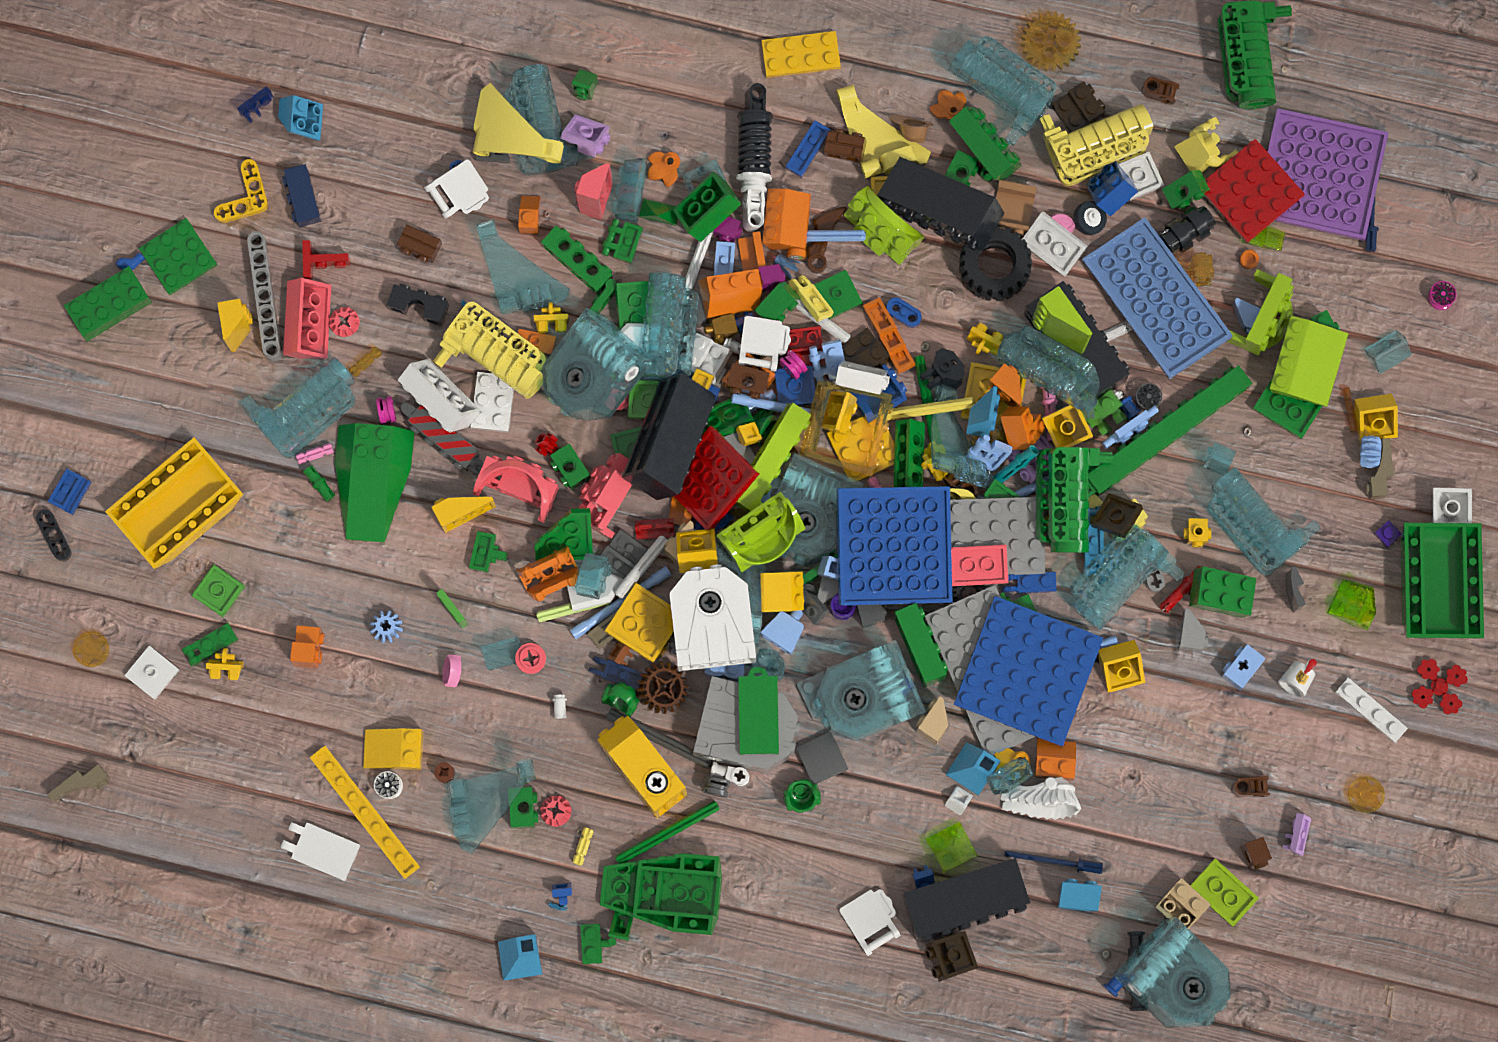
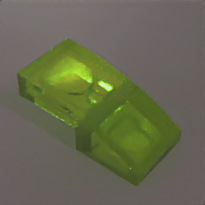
(1268, 239)

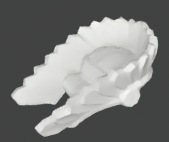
(1048, 799)

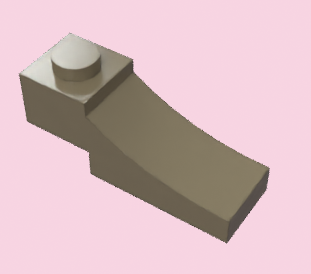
(1377, 485)
(94, 779)

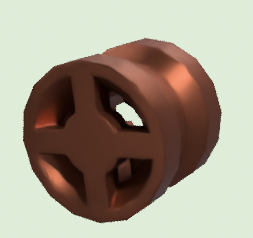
(446, 775)

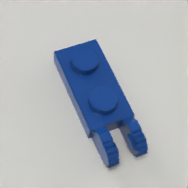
(1032, 583)

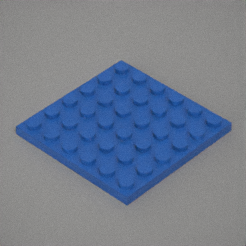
(894, 545)
(1028, 671)

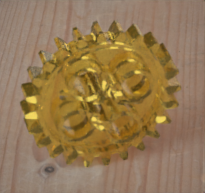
(1064, 32)

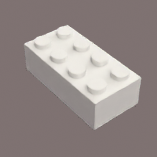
(439, 395)

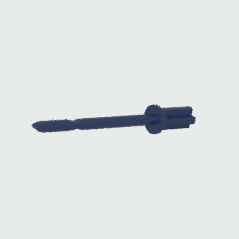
(1371, 236)
(1082, 865)

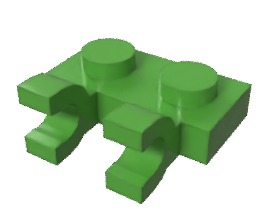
(1107, 405)

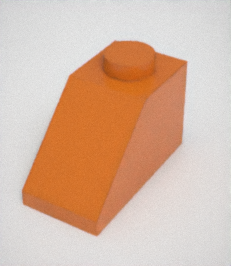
(529, 214)

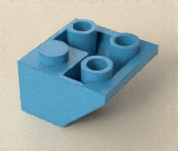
(301, 116)
(984, 414)
(972, 768)
(520, 957)

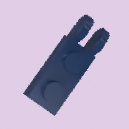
(617, 673)

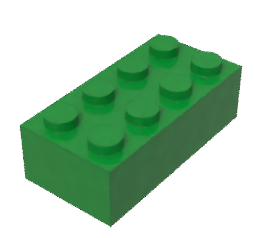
(985, 142)
(107, 304)
(920, 646)

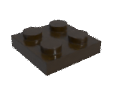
(1116, 515)

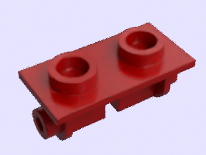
(654, 528)

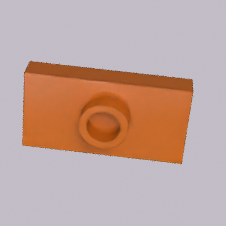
(543, 342)

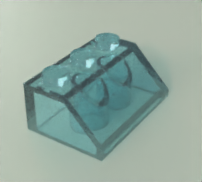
(630, 189)

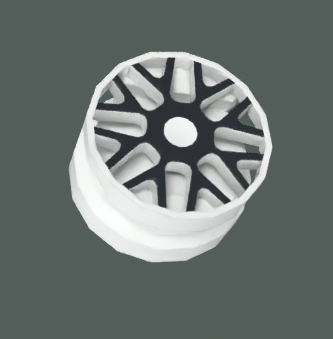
(388, 785)

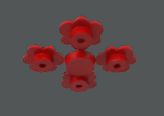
(1439, 686)

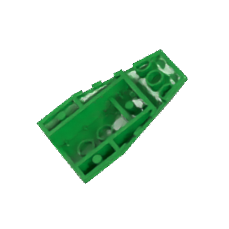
(371, 476)
(667, 891)

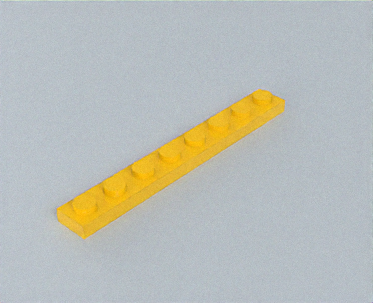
(365, 812)

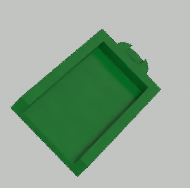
(758, 713)

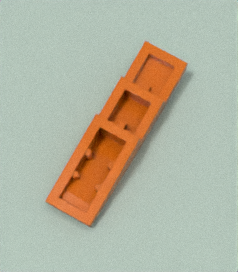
(889, 335)

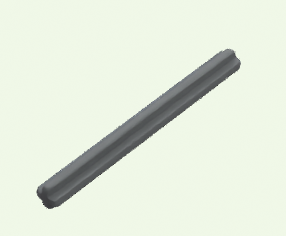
(664, 740)

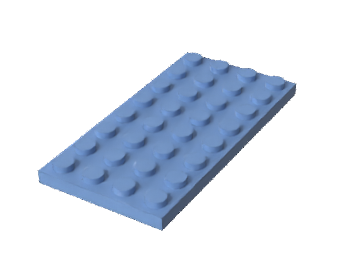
(1157, 298)

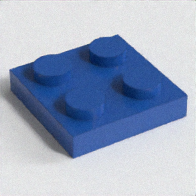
(796, 391)

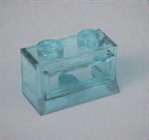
(700, 171)

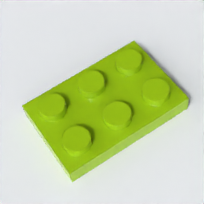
(1224, 892)

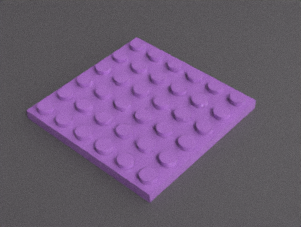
(1334, 168)

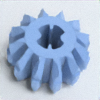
(1370, 451)
(379, 629)

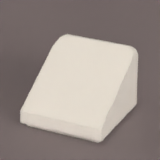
(958, 800)

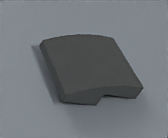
(624, 553)
(1293, 583)
(822, 758)

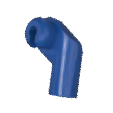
(123, 263)

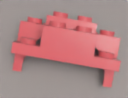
(518, 481)
(605, 490)

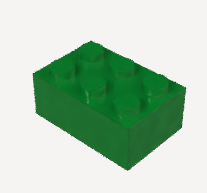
(707, 206)
(1222, 592)

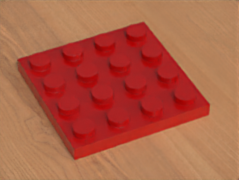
(1252, 191)
(715, 479)

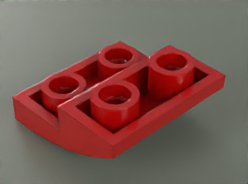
(804, 338)

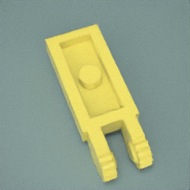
(811, 298)

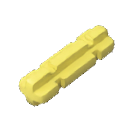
(582, 846)

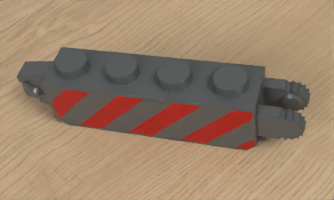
(449, 443)

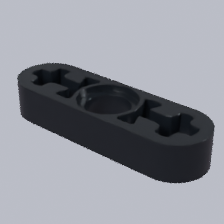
(55, 550)

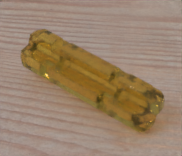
(365, 361)

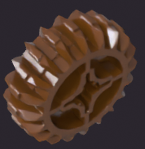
(657, 681)

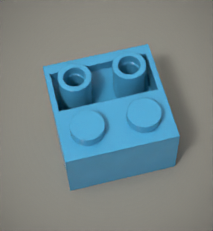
(1079, 896)

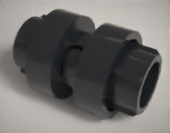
(1195, 225)

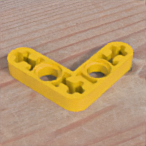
(249, 201)

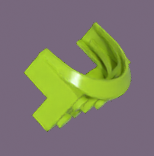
(1276, 301)

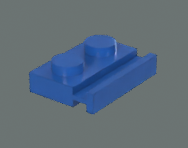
(69, 491)

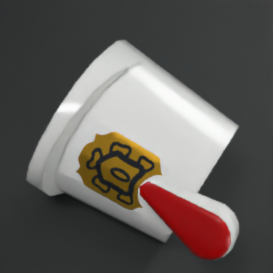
(1298, 678)

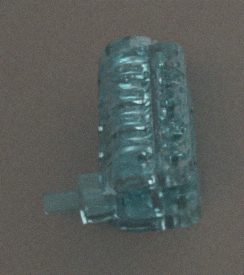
(1005, 83)
(537, 105)
(665, 325)
(1052, 367)
(1120, 575)

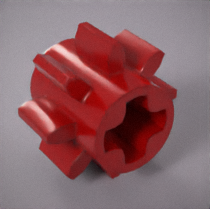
(546, 444)

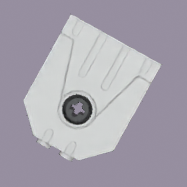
(715, 634)

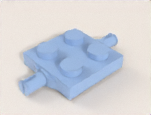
(1137, 425)

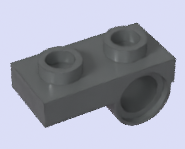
(813, 607)

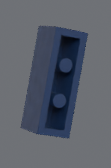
(301, 196)

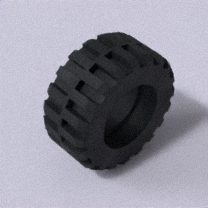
(1003, 287)

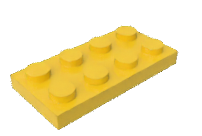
(801, 54)

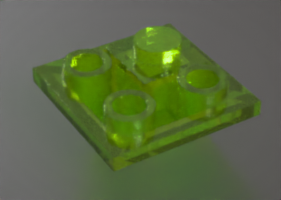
(1354, 604)
(951, 847)

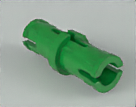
(319, 483)

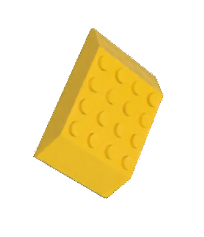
(175, 504)

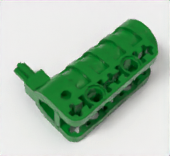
(1250, 50)
(1066, 496)

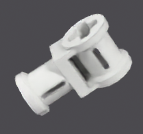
(729, 773)

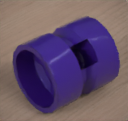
(841, 612)

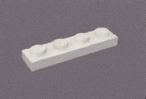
(1371, 710)

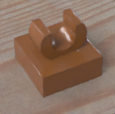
(618, 654)

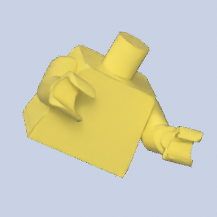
(1201, 150)

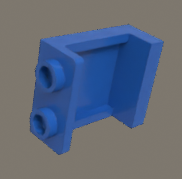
(870, 406)

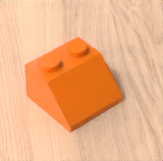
(1007, 385)
(1055, 760)

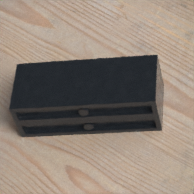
(941, 204)
(1098, 351)
(669, 436)
(966, 900)

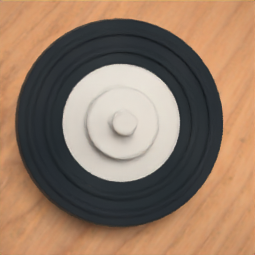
(1089, 218)

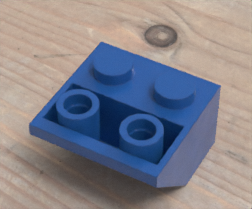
(1111, 188)

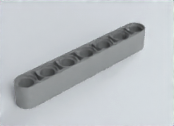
(264, 287)

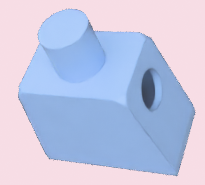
(784, 631)

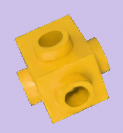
(1200, 526)

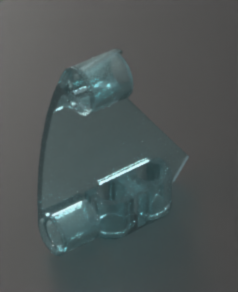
(515, 278)
(951, 445)
(483, 800)

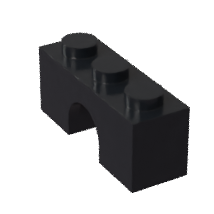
(403, 298)

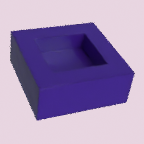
(1387, 533)

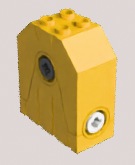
(642, 766)

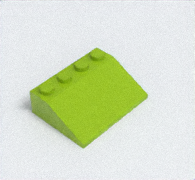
(1061, 321)
(1308, 361)

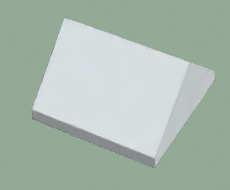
(1452, 505)

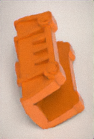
(552, 581)

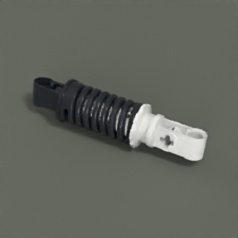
(754, 155)

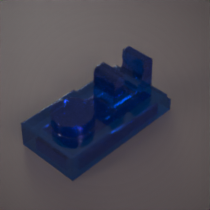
(260, 99)

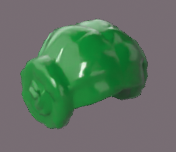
(620, 697)
(801, 796)

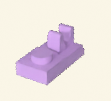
(1300, 832)

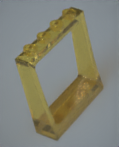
(817, 413)

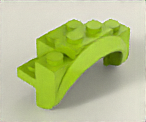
(883, 227)
(761, 533)

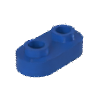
(905, 310)

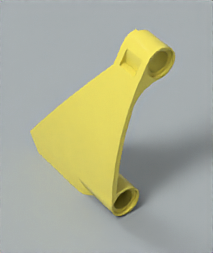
(504, 130)
(883, 141)

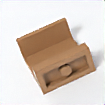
(1017, 205)

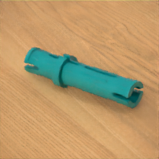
(1021, 461)

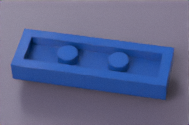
(807, 149)

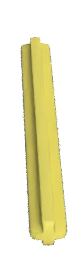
(931, 408)

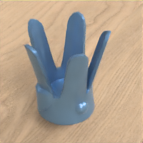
(783, 261)

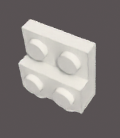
(708, 356)

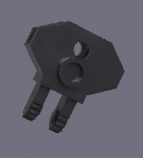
(945, 370)

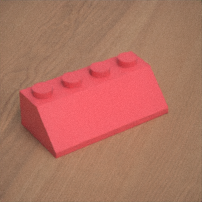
(594, 191)
(307, 319)

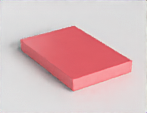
(979, 565)

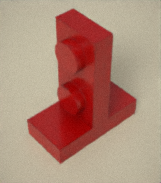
(321, 261)

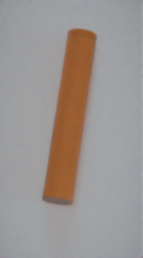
(1350, 409)

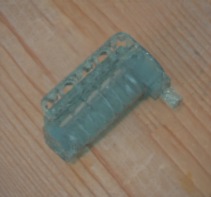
(304, 407)
(1256, 522)

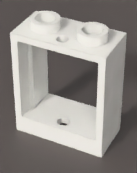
(862, 377)

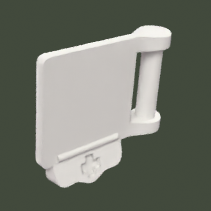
(462, 187)
(763, 338)
(869, 915)

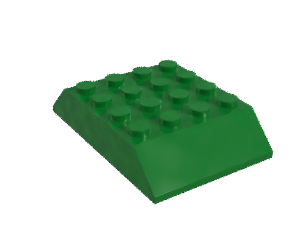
(1442, 580)

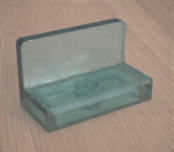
(1389, 351)
(501, 653)

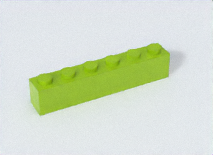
(773, 454)

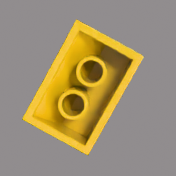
(235, 322)

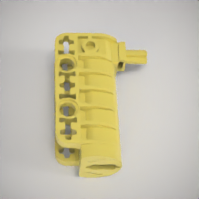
(1096, 142)
(491, 351)

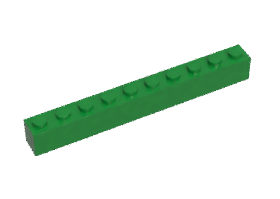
(1170, 429)

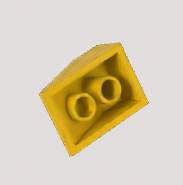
(839, 412)
(457, 511)
(393, 749)

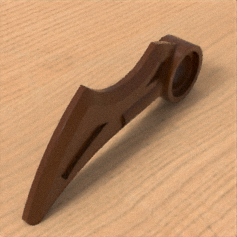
(817, 249)

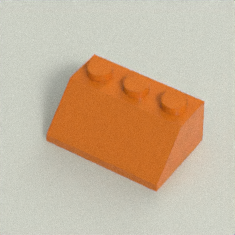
(786, 219)
(731, 293)

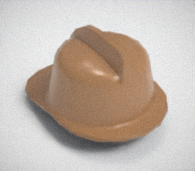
(912, 129)

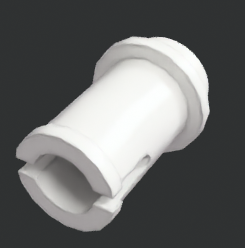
(732, 345)
(559, 706)

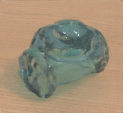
(771, 662)

